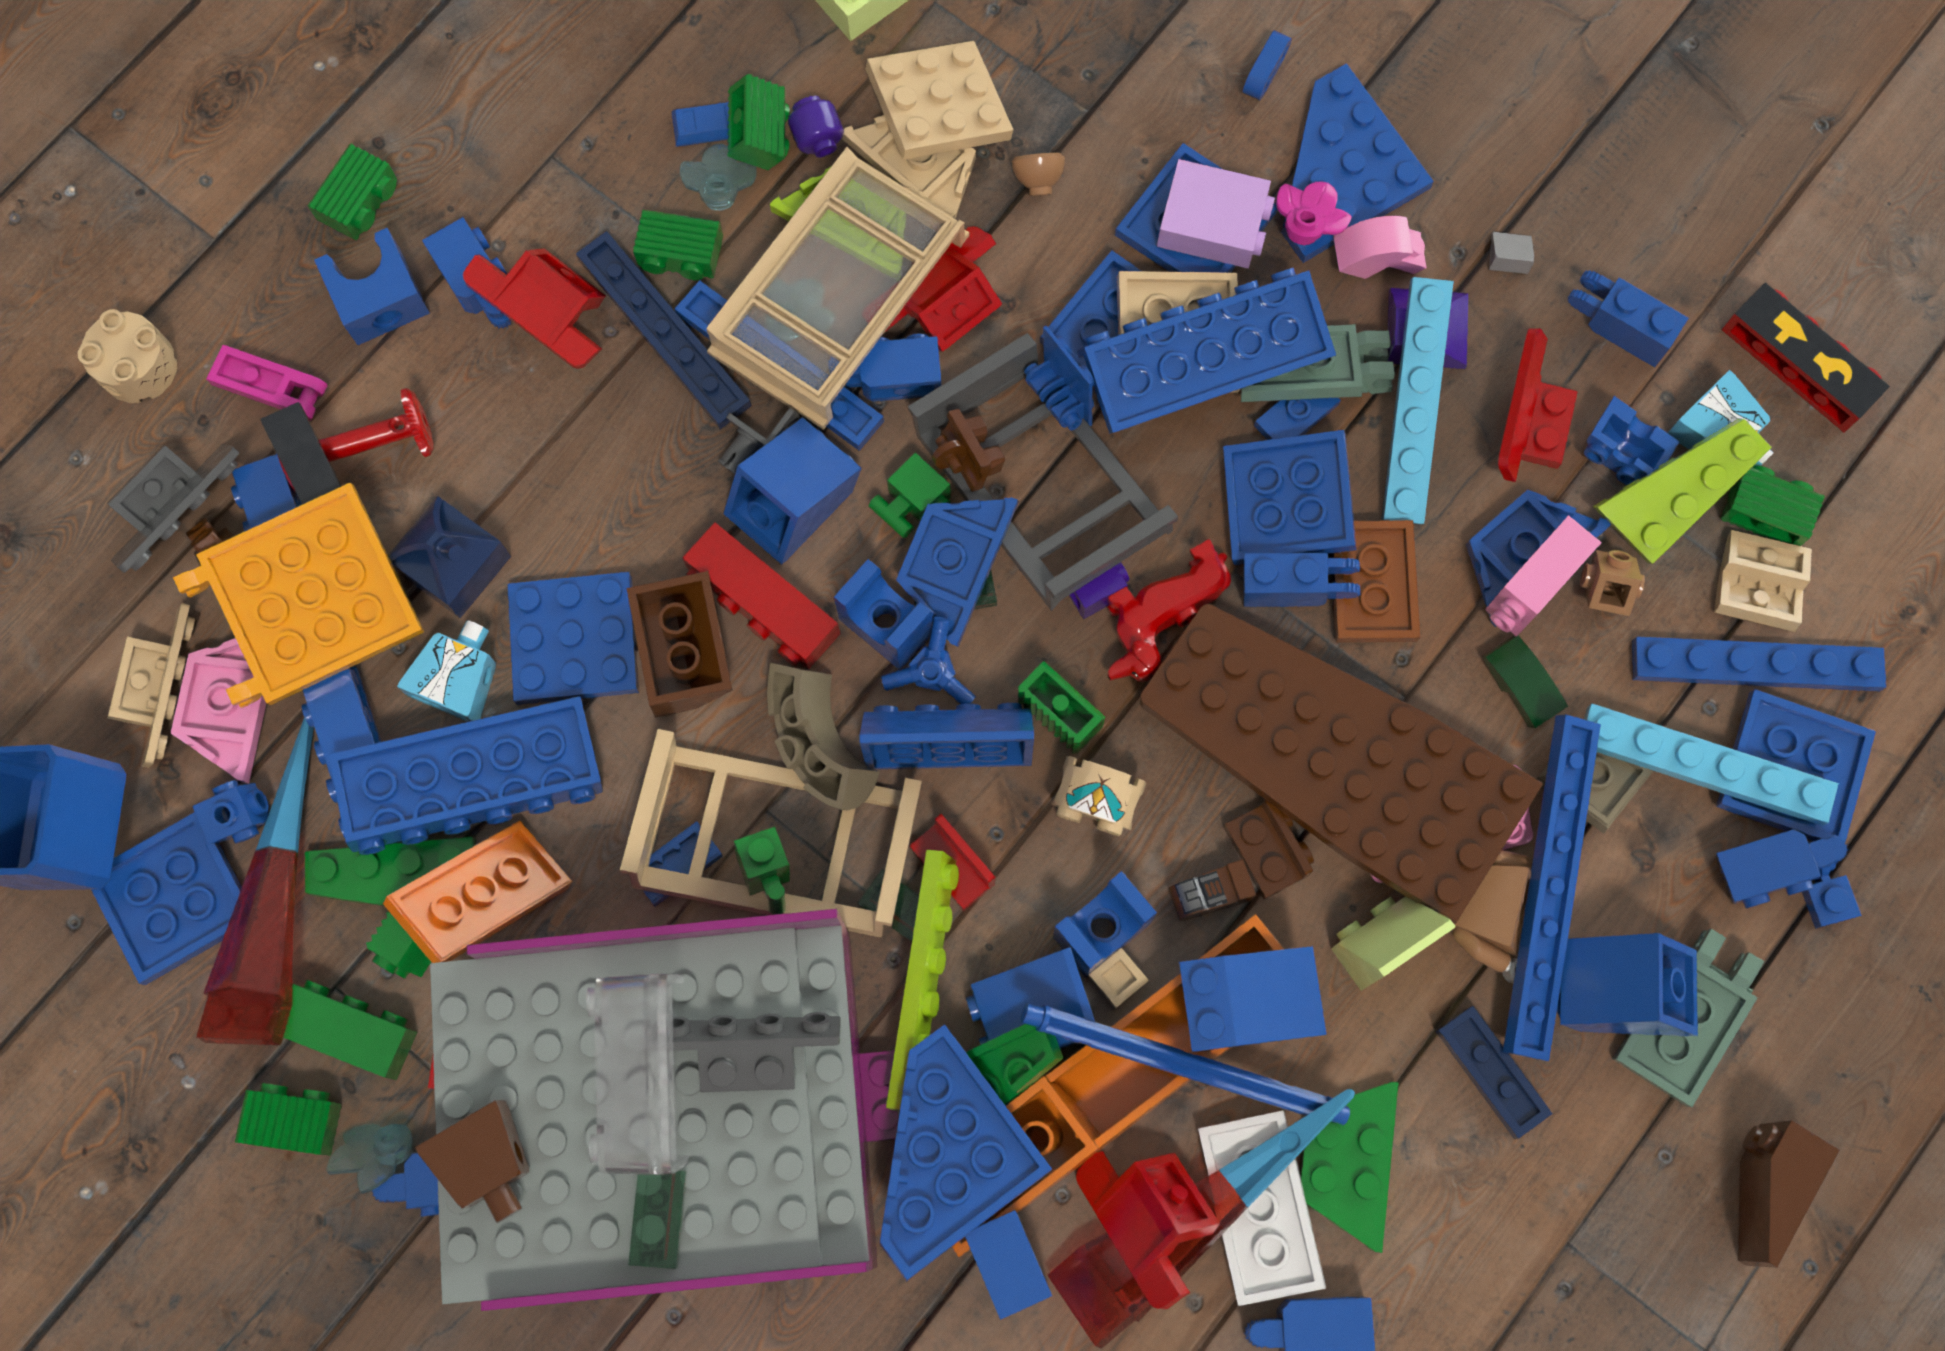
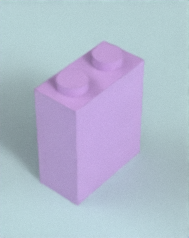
(1215, 214)

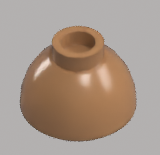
(1039, 171)

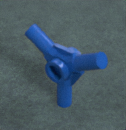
(932, 668)

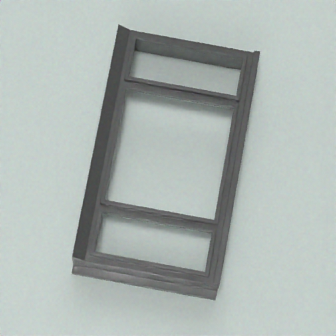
(980, 385)

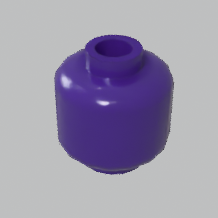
(815, 126)

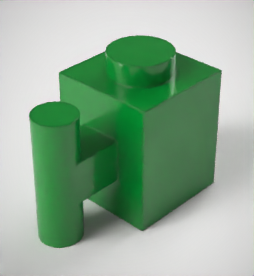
(912, 488)
(764, 867)

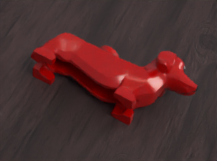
(1162, 606)

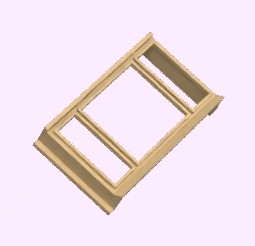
(697, 888)

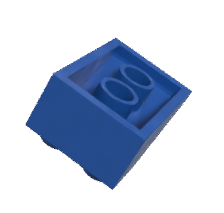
(1252, 998)

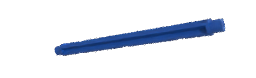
(1176, 1061)

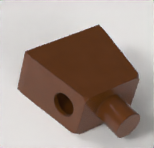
(479, 1159)

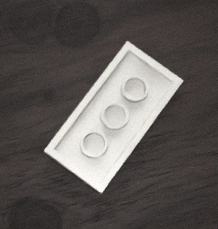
(1273, 1240)

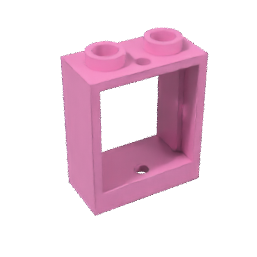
(1542, 576)

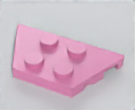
(208, 718)

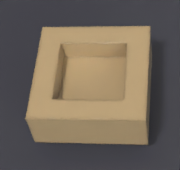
(1118, 978)

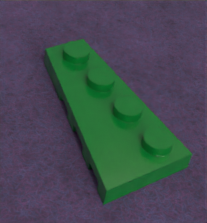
(372, 877)
(1016, 1060)

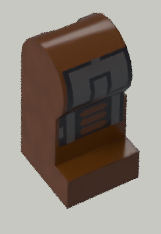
(1212, 891)

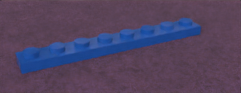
(1552, 888)

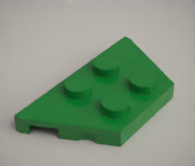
(1350, 1165)

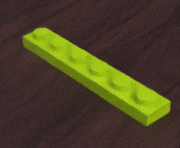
(925, 964)

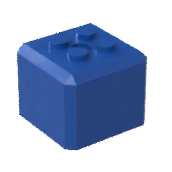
(57, 818)

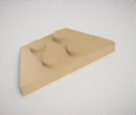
(934, 177)

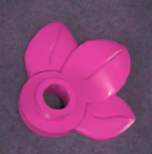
(1311, 212)

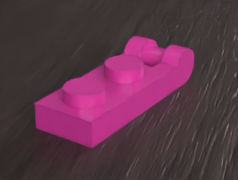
(264, 380)

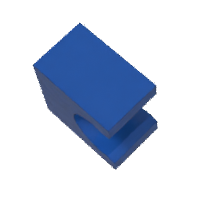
(379, 301)
(867, 598)
(1118, 903)
(1008, 1265)

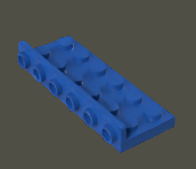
(1207, 349)
(464, 775)

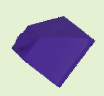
(1457, 328)

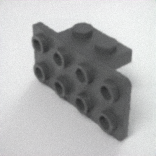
(160, 495)

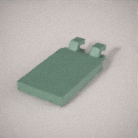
(1336, 376)
(1685, 1063)

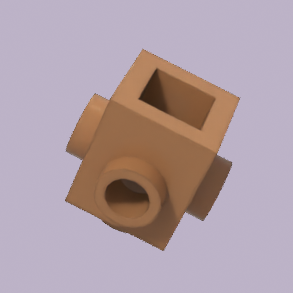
(1612, 582)

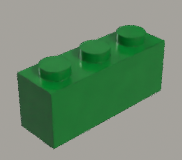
(348, 1031)

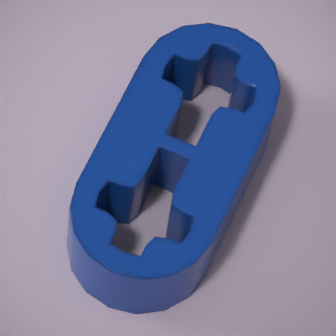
(1267, 65)

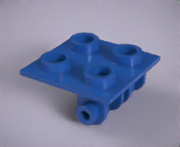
(1062, 383)

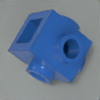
(232, 812)

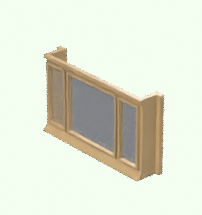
(830, 286)

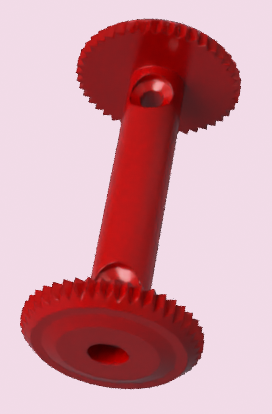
(382, 433)

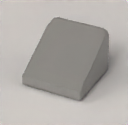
(1511, 253)

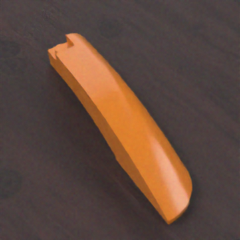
(1101, 1094)

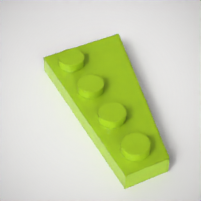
(1671, 499)

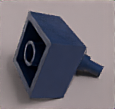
(449, 557)

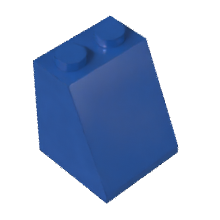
(790, 489)
(1045, 981)
(1629, 986)

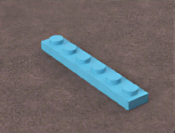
(1417, 399)
(1713, 766)

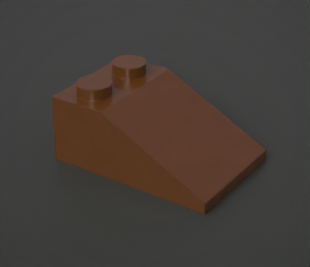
(1776, 1188)

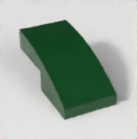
(1526, 680)

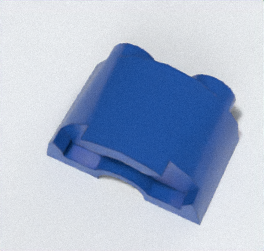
(1627, 443)

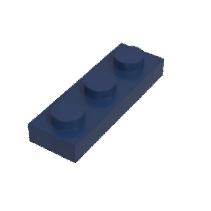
(1494, 1072)

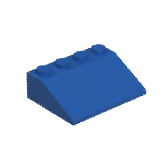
(947, 737)

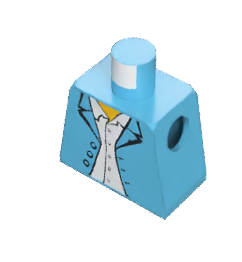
(1718, 408)
(452, 673)

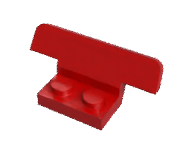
(954, 292)
(541, 299)
(1537, 414)
(1147, 1217)

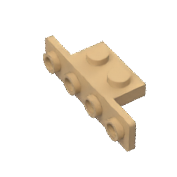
(145, 683)

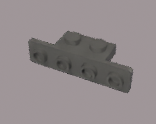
(752, 1051)

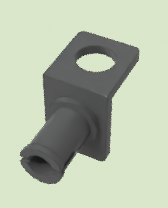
(749, 440)

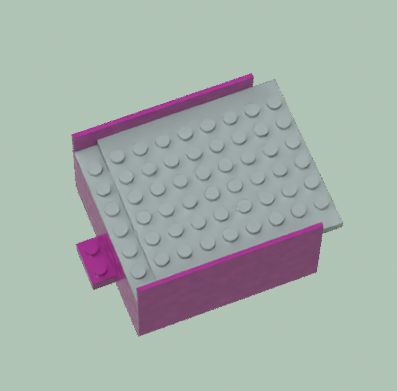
(770, 1173)

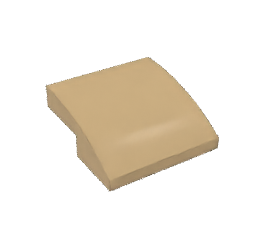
(1763, 580)

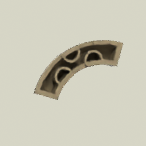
(810, 740)

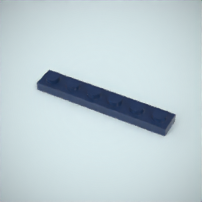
(663, 329)

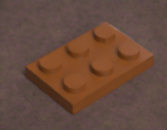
(1387, 582)

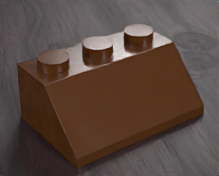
(679, 643)

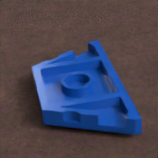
(1516, 535)
(954, 557)

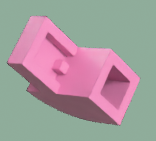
(1378, 245)

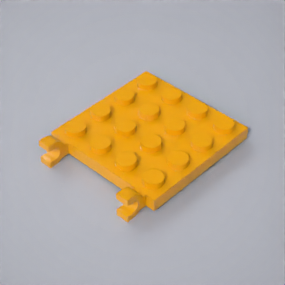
(305, 595)

